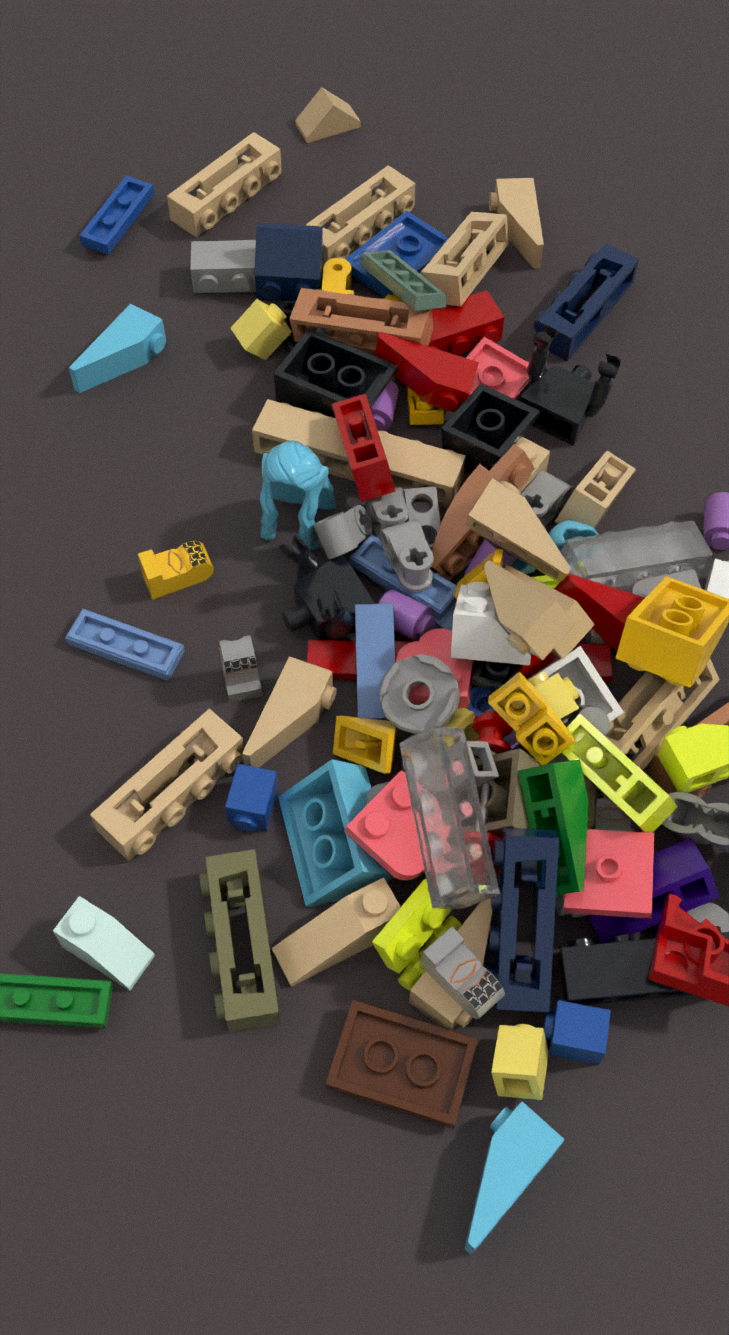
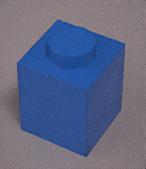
(251, 798)
(577, 1032)

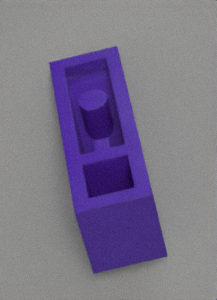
(676, 871)

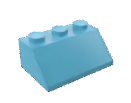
(315, 822)

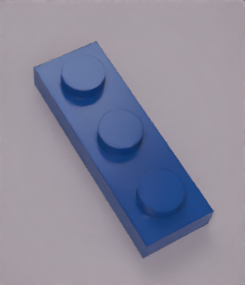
(117, 215)

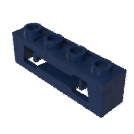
(614, 274)
(526, 847)

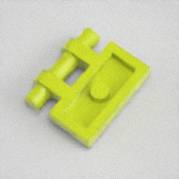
(408, 931)

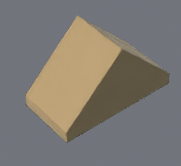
(326, 117)

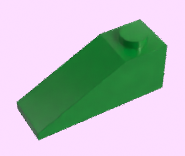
(559, 802)

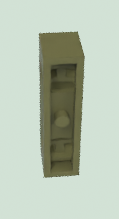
(245, 1009)

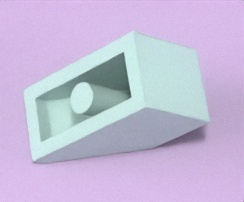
(103, 943)

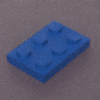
(408, 239)

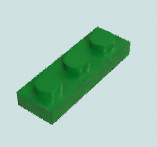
(55, 1000)

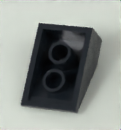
(327, 372)

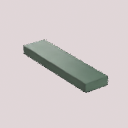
(403, 280)

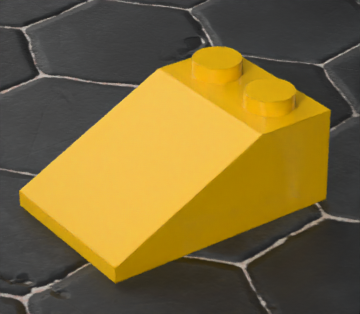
(674, 631)

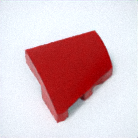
(690, 955)

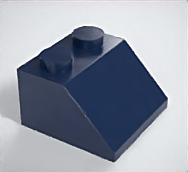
(287, 260)

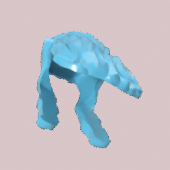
(294, 476)

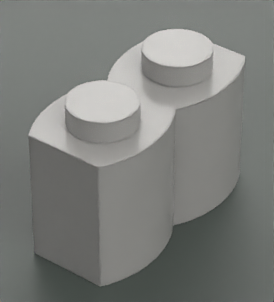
(699, 820)

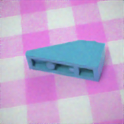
(120, 349)
(513, 1159)

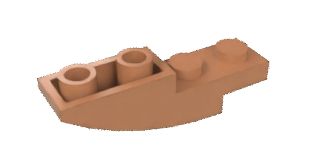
(455, 541)

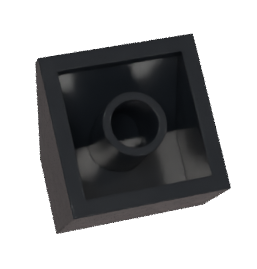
(486, 426)

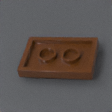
(402, 1064)

